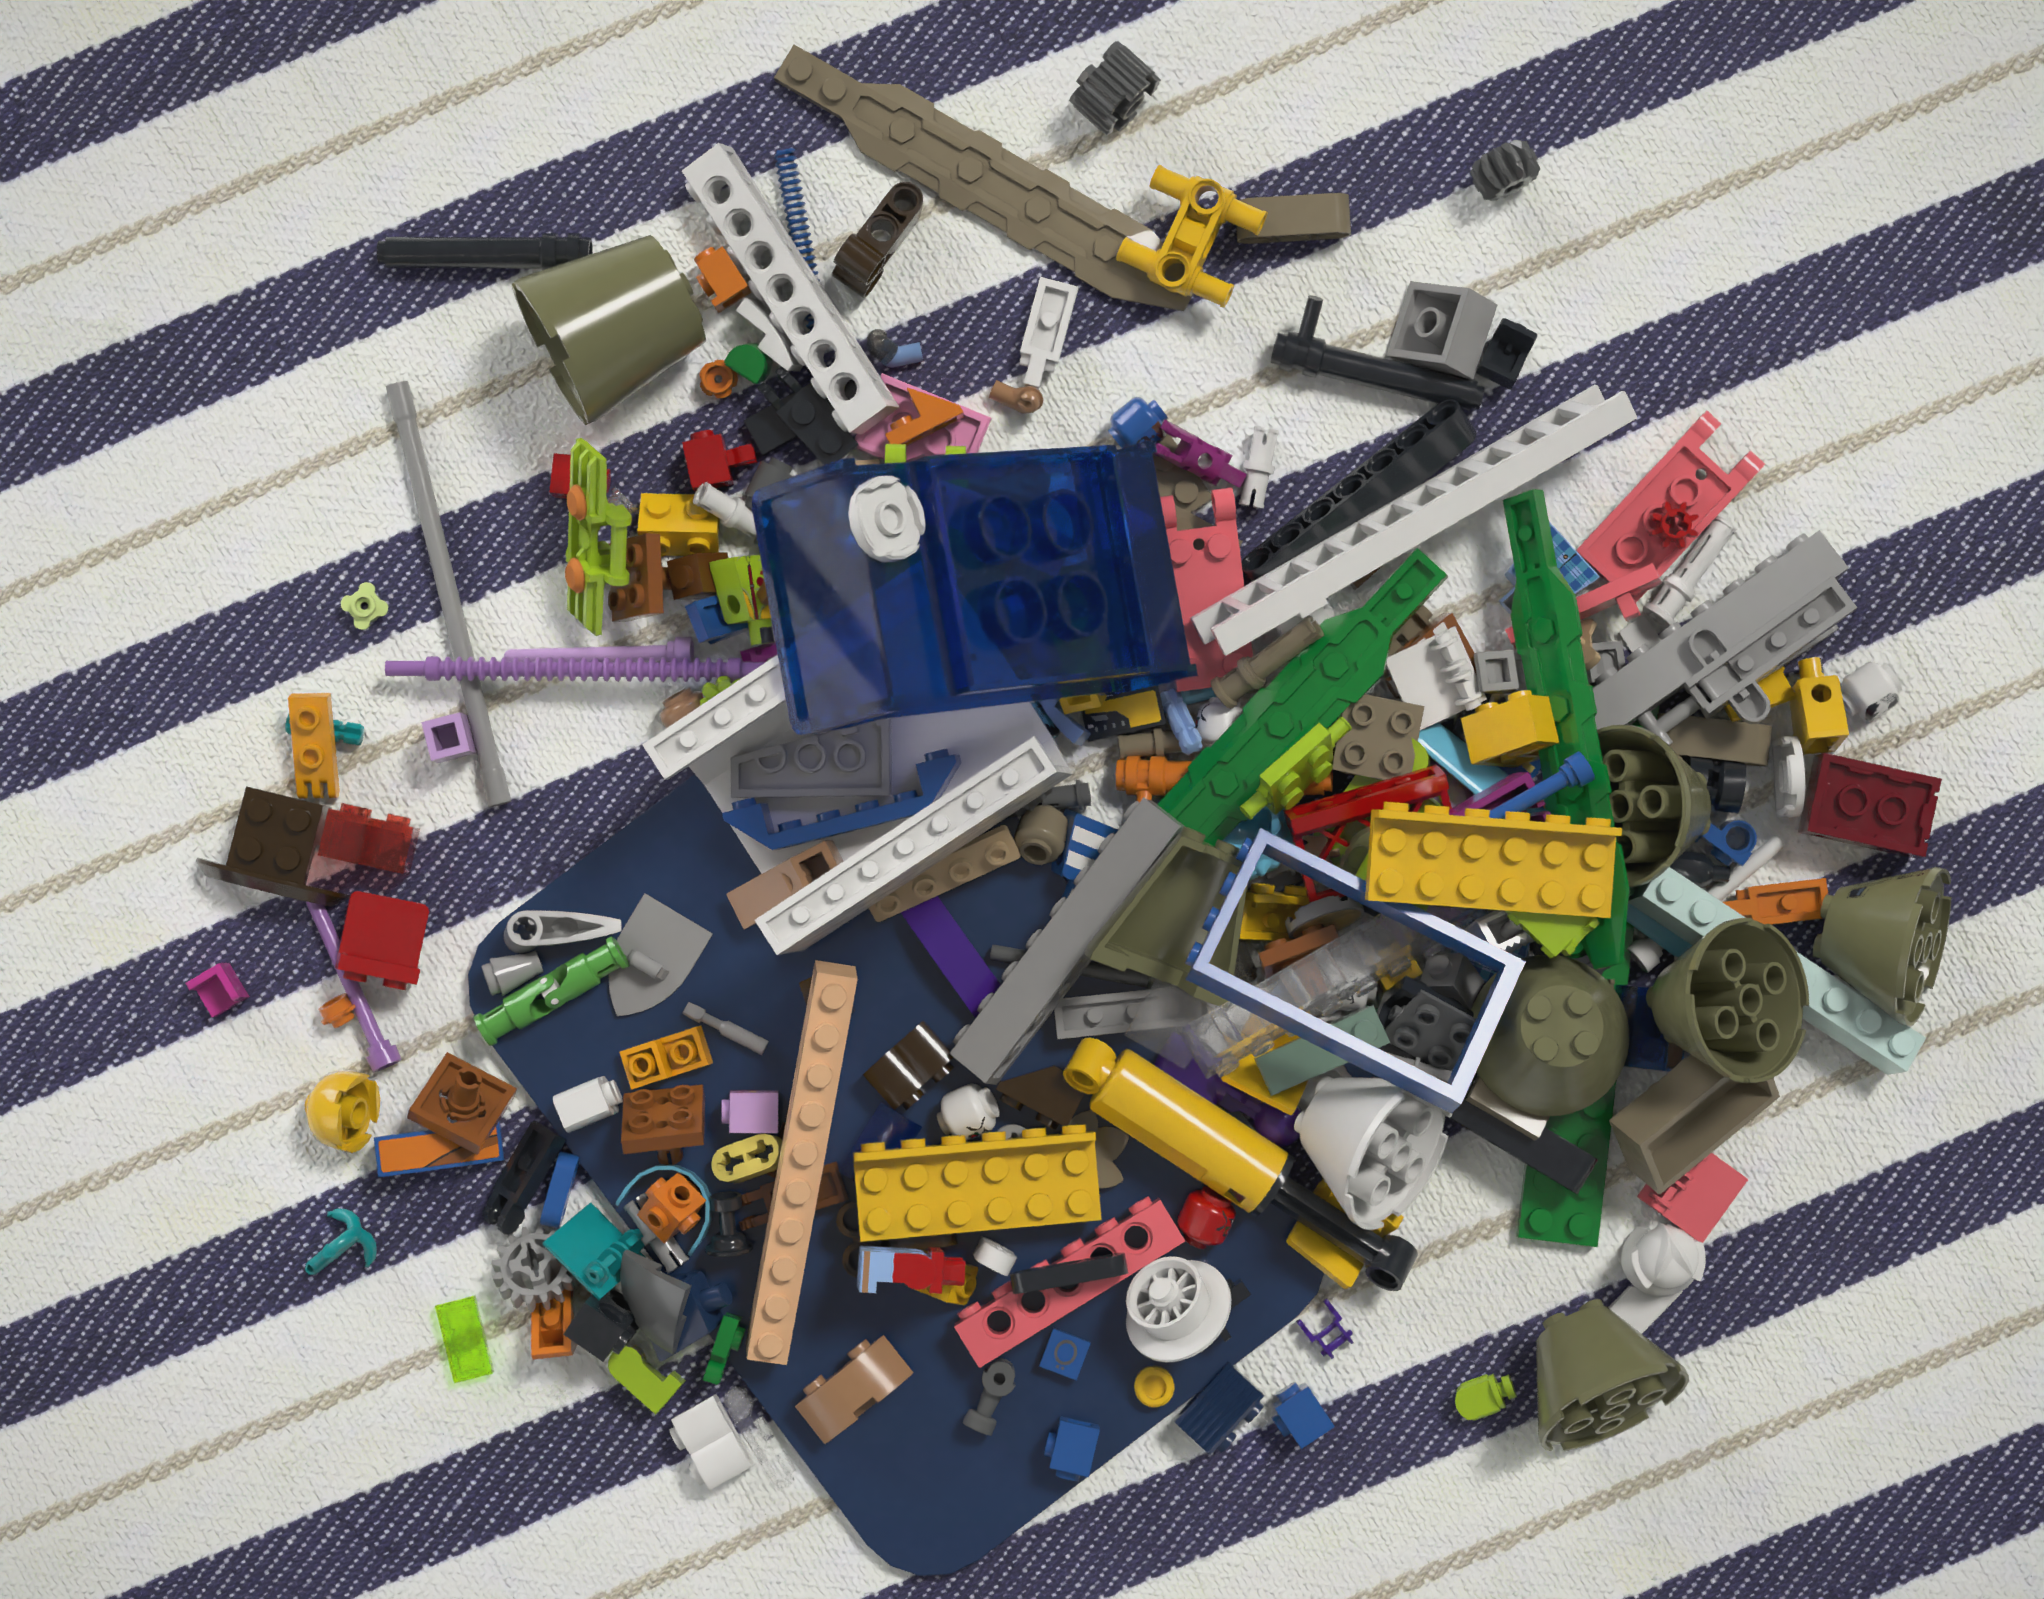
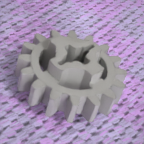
(516, 1271)

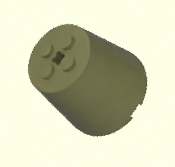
(611, 322)

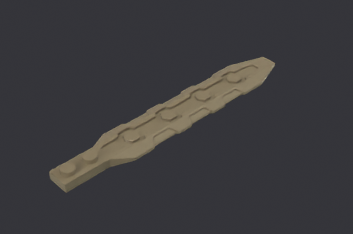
(984, 178)

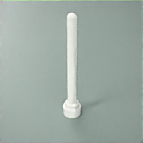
(1647, 952)

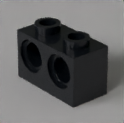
(603, 1325)

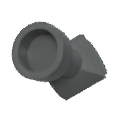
(997, 1382)

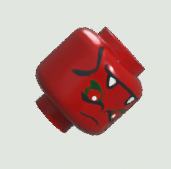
(1206, 1218)

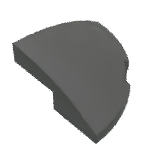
(654, 1299)

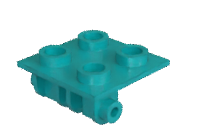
(593, 1249)

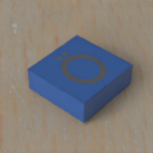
(1064, 1353)

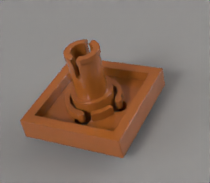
(648, 579)
(1281, 954)
(468, 1095)
(663, 1121)

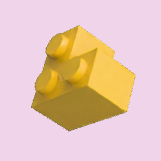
(1510, 731)

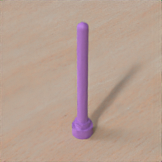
(380, 1050)

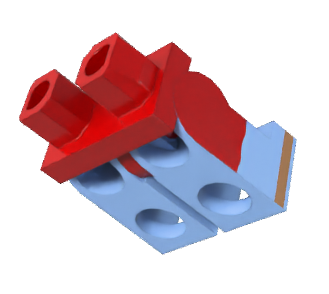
(908, 1267)

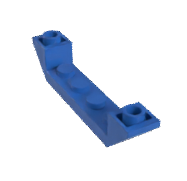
(757, 823)

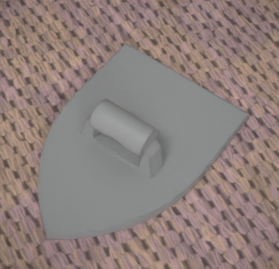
(660, 955)

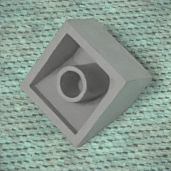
(1442, 328)

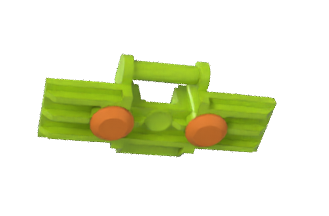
(589, 561)

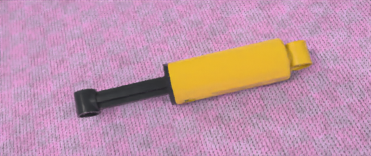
(1222, 1152)

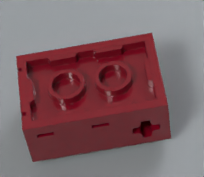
(1869, 805)

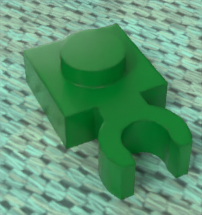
(727, 1339)

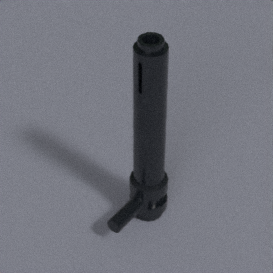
(483, 251)
(1316, 358)

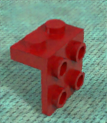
(382, 939)

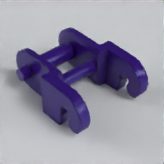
(1345, 1336)

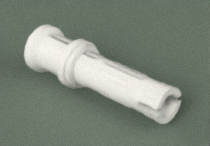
(1680, 586)

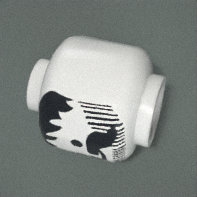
(1870, 691)

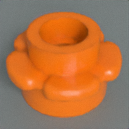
(708, 384)
(337, 1011)

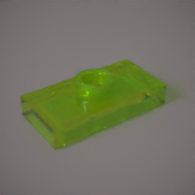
(464, 1339)

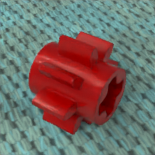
(1662, 528)

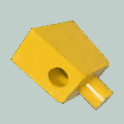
(1818, 722)

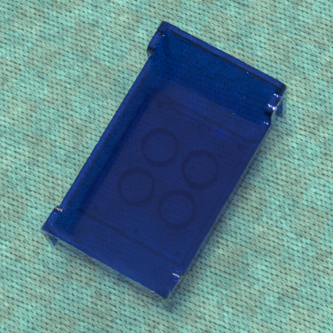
(1024, 589)

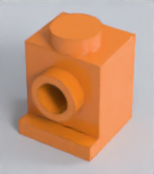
(720, 277)

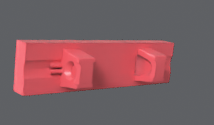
(1616, 592)

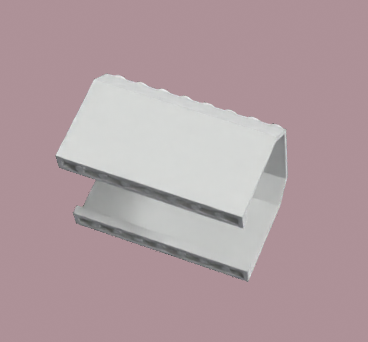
(1003, 766)

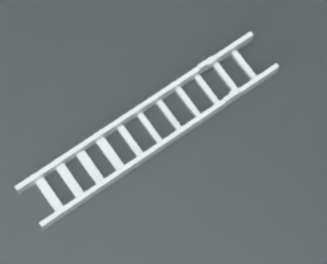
(1331, 565)

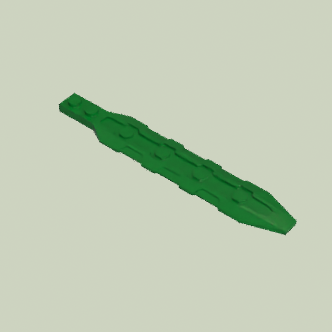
(1553, 663)
(1306, 692)

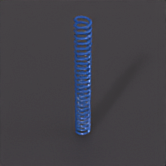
(793, 213)

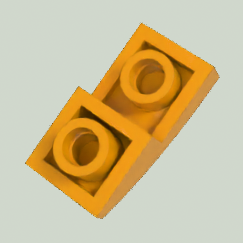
(666, 1057)

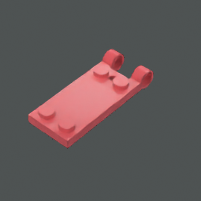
(1623, 538)
(1205, 579)

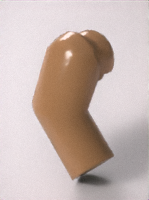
(1021, 399)

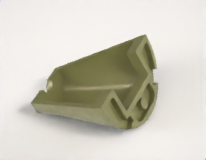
(1167, 912)

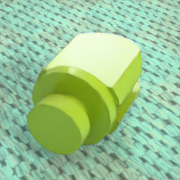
(1483, 1396)

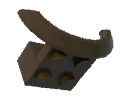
(275, 847)

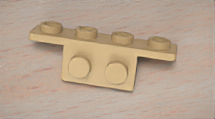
(965, 864)

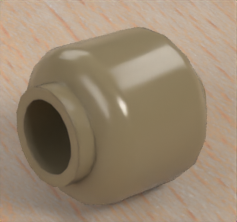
(1041, 834)

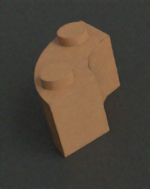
(853, 1389)

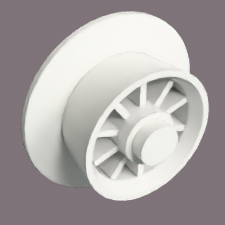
(1176, 1308)

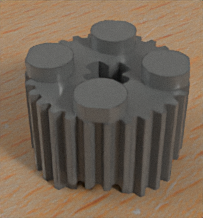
(1114, 89)

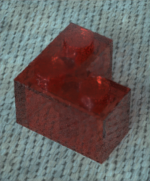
(367, 841)

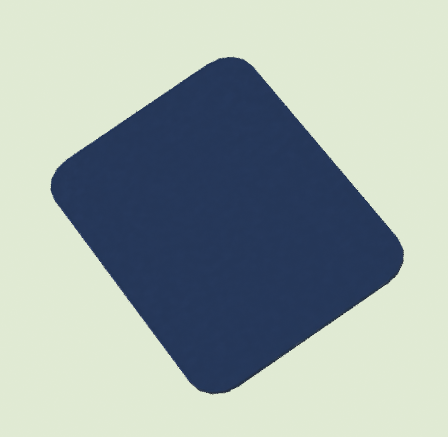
(908, 1468)

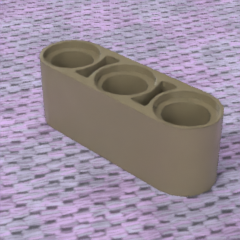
(1300, 218)
(1721, 740)

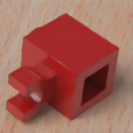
(711, 462)

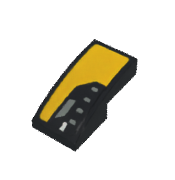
(1125, 714)

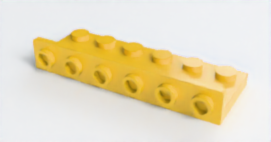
(1491, 861)
(976, 1183)

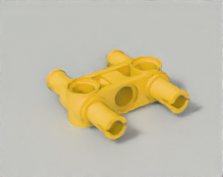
(1191, 236)

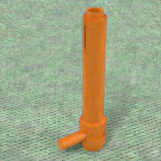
(1160, 775)

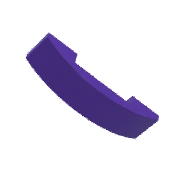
(952, 952)

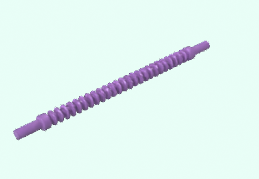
(434, 669)

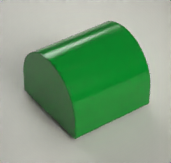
(749, 362)

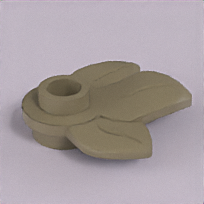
(1108, 1146)

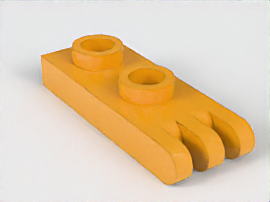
(313, 744)

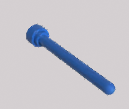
(1573, 772)

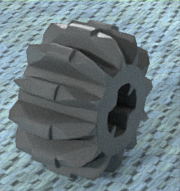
(1505, 170)

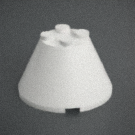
(1372, 1145)

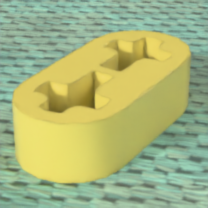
(746, 1150)

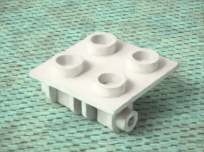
(1436, 676)

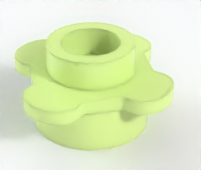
(375, 608)

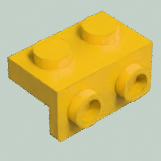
(681, 524)
(1267, 910)

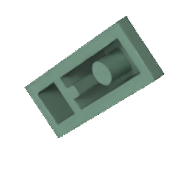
(1302, 1060)

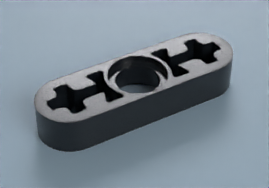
(1068, 1273)

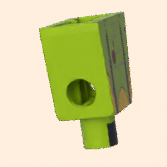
(736, 587)

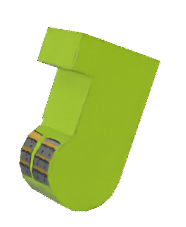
(642, 1378)

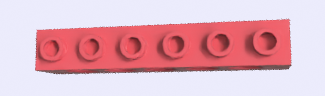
(988, 1344)

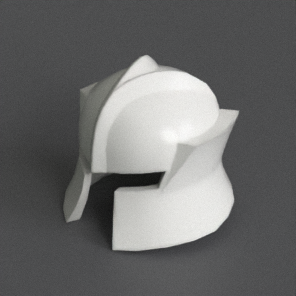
(1662, 1259)

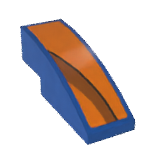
(429, 1151)

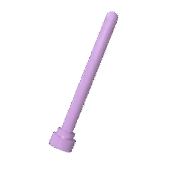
(680, 648)

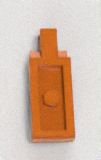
(1781, 901)

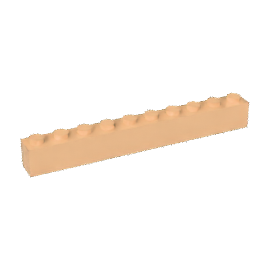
(801, 1162)

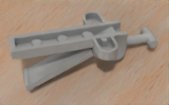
(1733, 673)

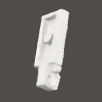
(1046, 329)

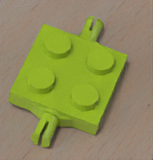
(1296, 769)

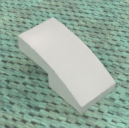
(774, 343)

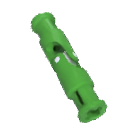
(557, 988)

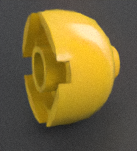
(341, 1110)

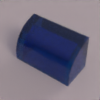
(884, 1126)

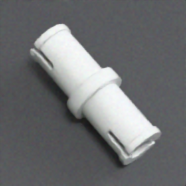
(1259, 467)
(729, 510)

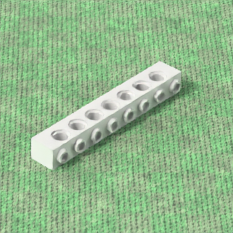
(872, 398)

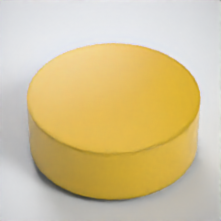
(1154, 1386)

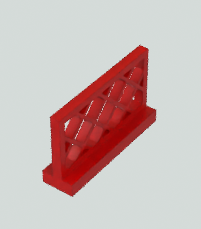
(1357, 805)

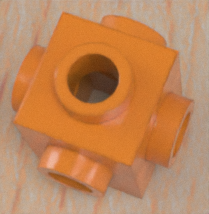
(671, 1207)

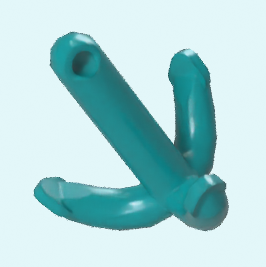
(343, 1242)

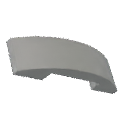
(1504, 674)

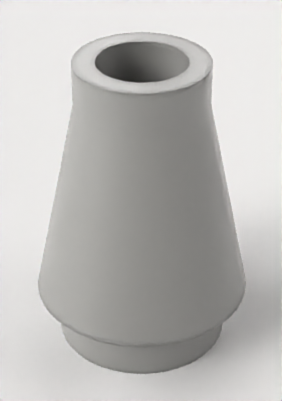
(511, 971)

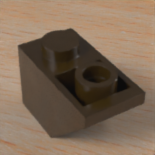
(1044, 1092)

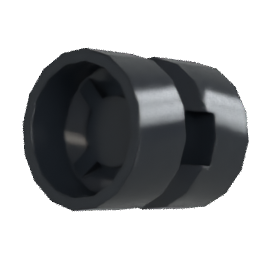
(1727, 782)

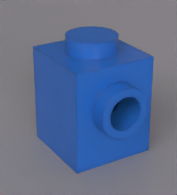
(1300, 1414)
(1072, 1448)

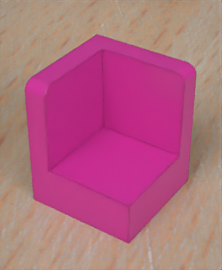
(218, 988)

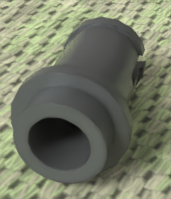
(1069, 796)

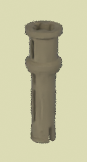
(1253, 671)

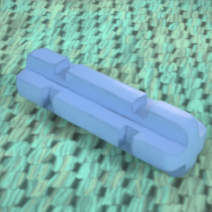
(1181, 721)

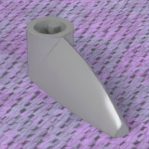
(556, 928)

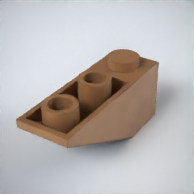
(782, 881)

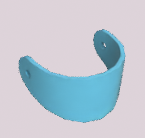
(703, 1187)

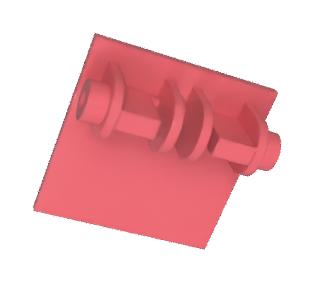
(1698, 1197)

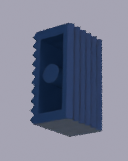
(1219, 1409)

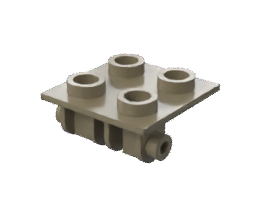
(1379, 738)

